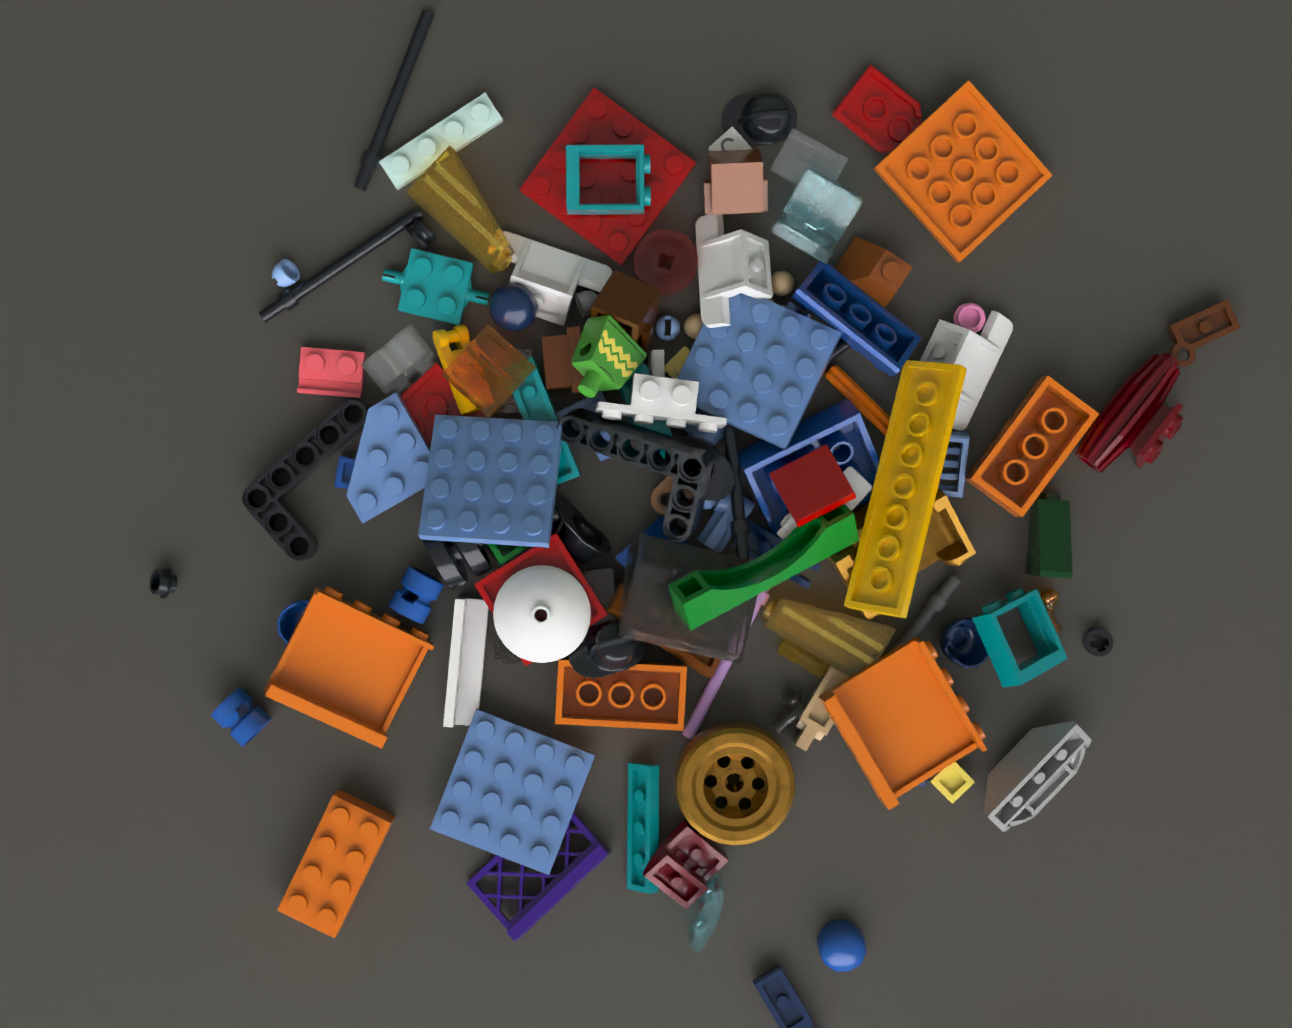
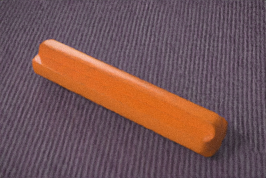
(858, 398)

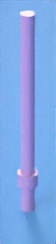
(715, 682)

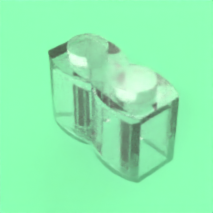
(400, 360)

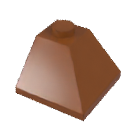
(873, 270)

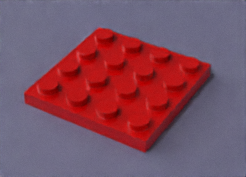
(608, 180)

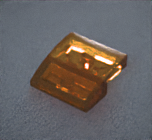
(488, 371)

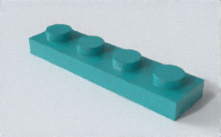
(537, 405)
(642, 823)

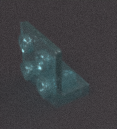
(817, 215)

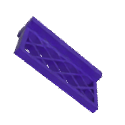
(551, 893)

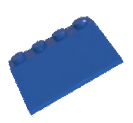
(836, 426)

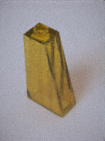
(458, 206)
(832, 636)

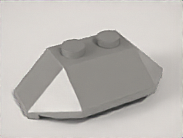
(1034, 773)

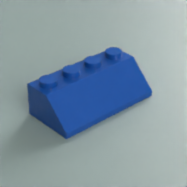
(858, 317)

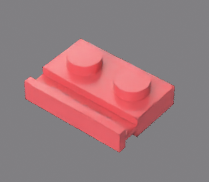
(331, 372)

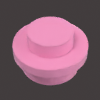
(970, 317)

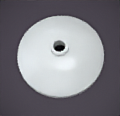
(544, 589)

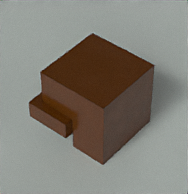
(631, 305)
(557, 357)

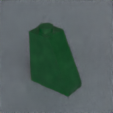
(1050, 538)

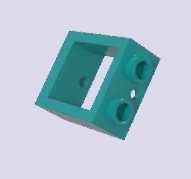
(577, 152)
(1040, 630)

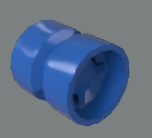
(419, 583)
(243, 728)

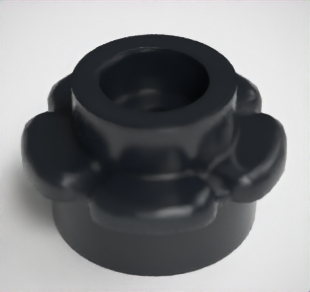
(163, 582)

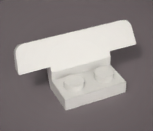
(729, 267)
(553, 275)
(976, 353)

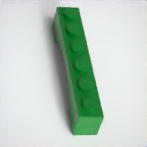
(708, 594)

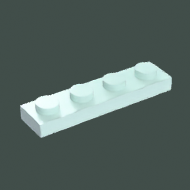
(455, 130)

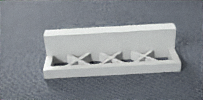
(466, 661)

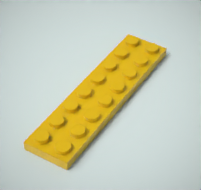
(905, 488)

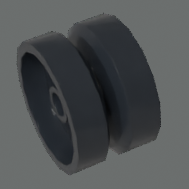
(449, 560)

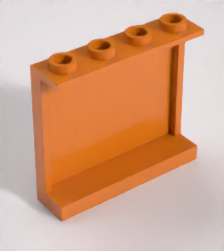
(348, 665)
(902, 719)

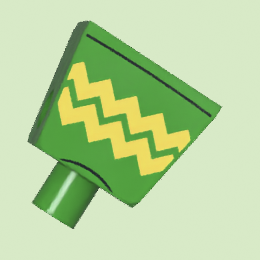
(605, 356)

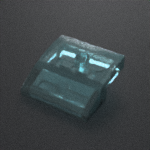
(710, 908)

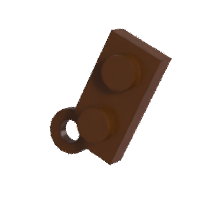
(1202, 329)

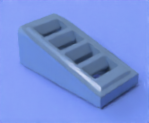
(961, 463)

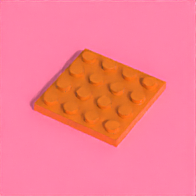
(962, 171)

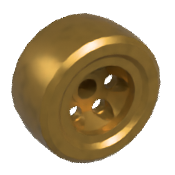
(768, 805)

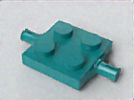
(436, 286)

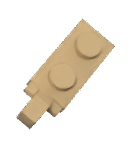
(815, 719)

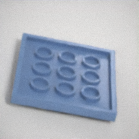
(760, 367)
(491, 481)
(512, 791)

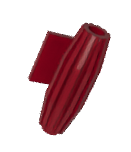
(1135, 417)

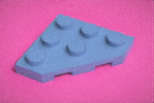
(389, 459)

